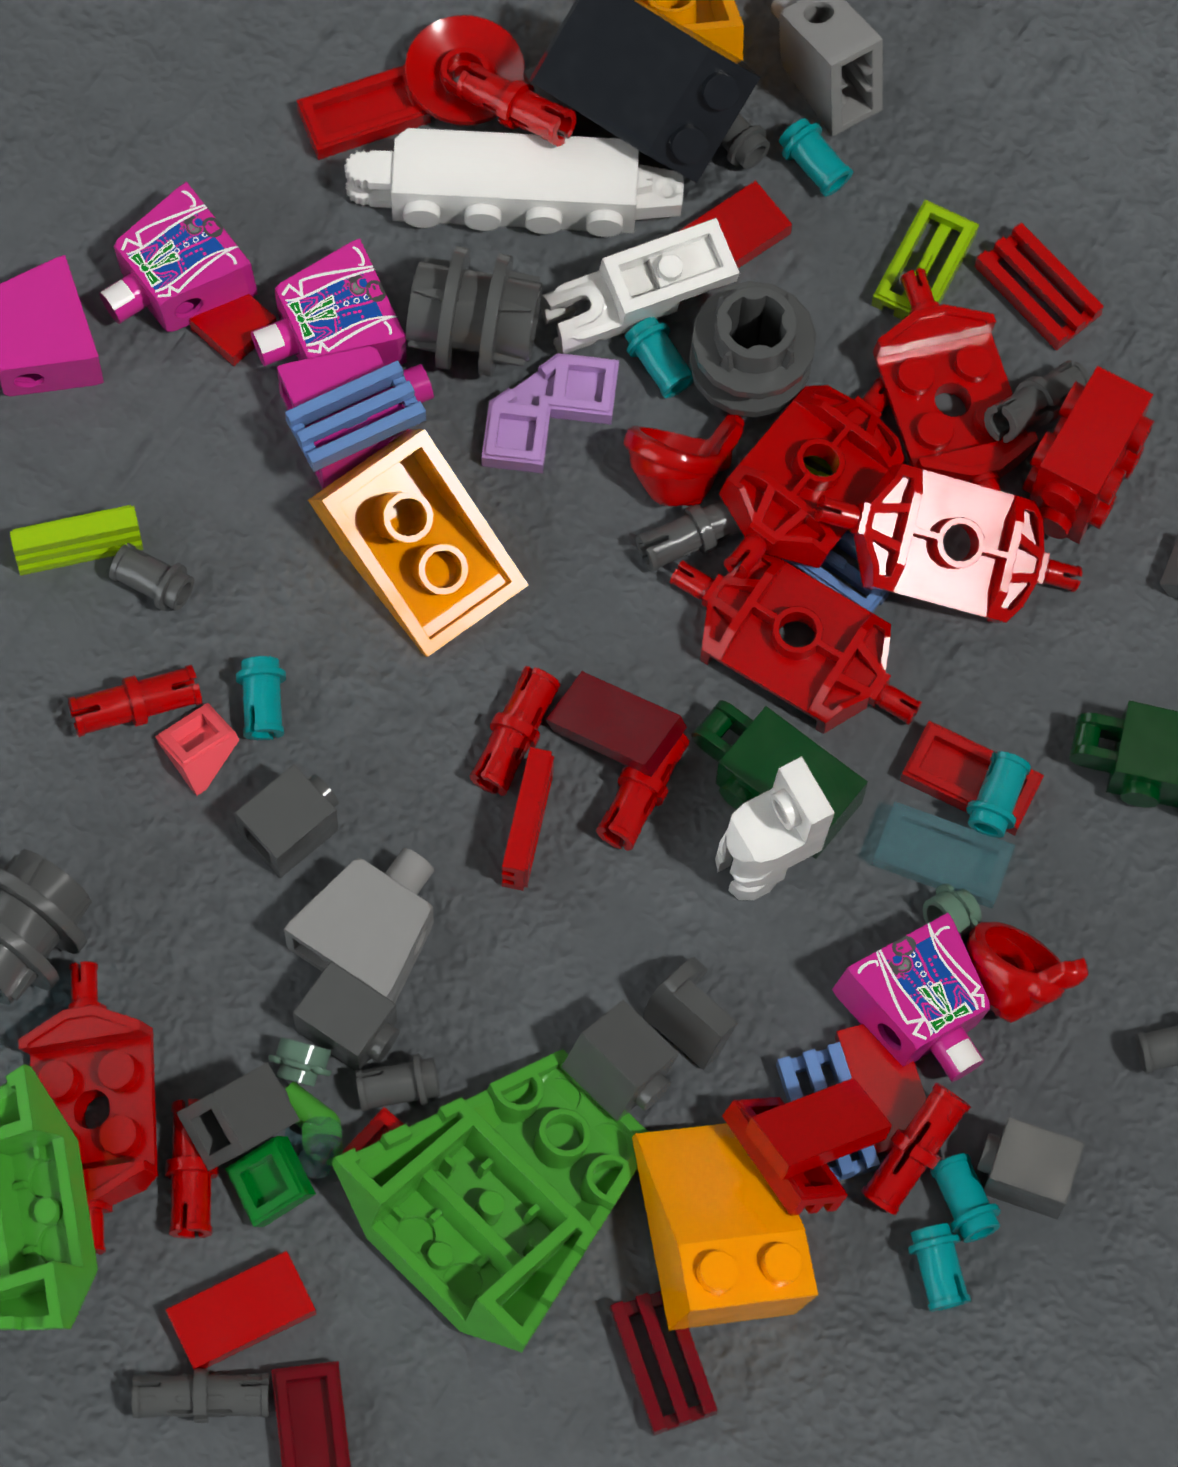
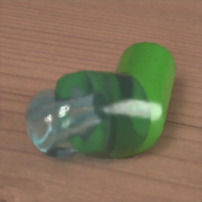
(320, 1132)

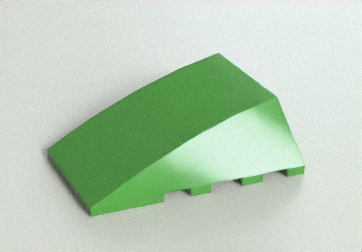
(494, 1197)
(43, 1211)

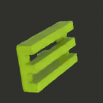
(948, 220)
(75, 539)

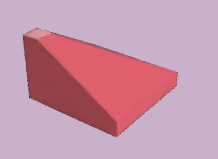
(198, 746)

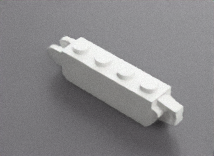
(513, 182)

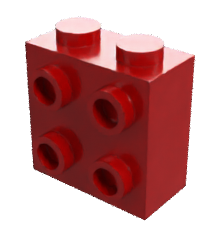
(1089, 454)

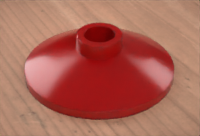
(445, 51)

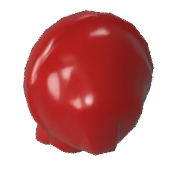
(681, 467)
(1019, 970)

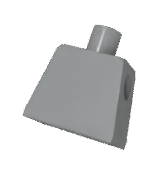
(831, 59)
(368, 922)

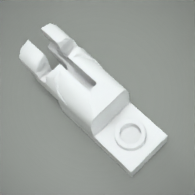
(640, 285)
(774, 832)

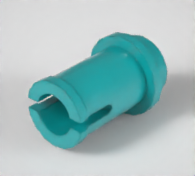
(815, 156)
(659, 356)
(261, 697)
(998, 795)
(966, 1198)
(939, 1266)

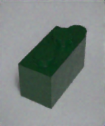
(763, 748)
(1144, 754)

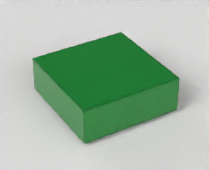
(270, 1181)

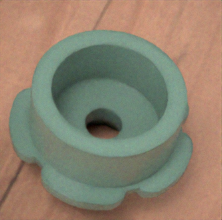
(959, 904)
(301, 1061)

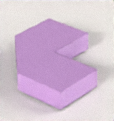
(561, 389)

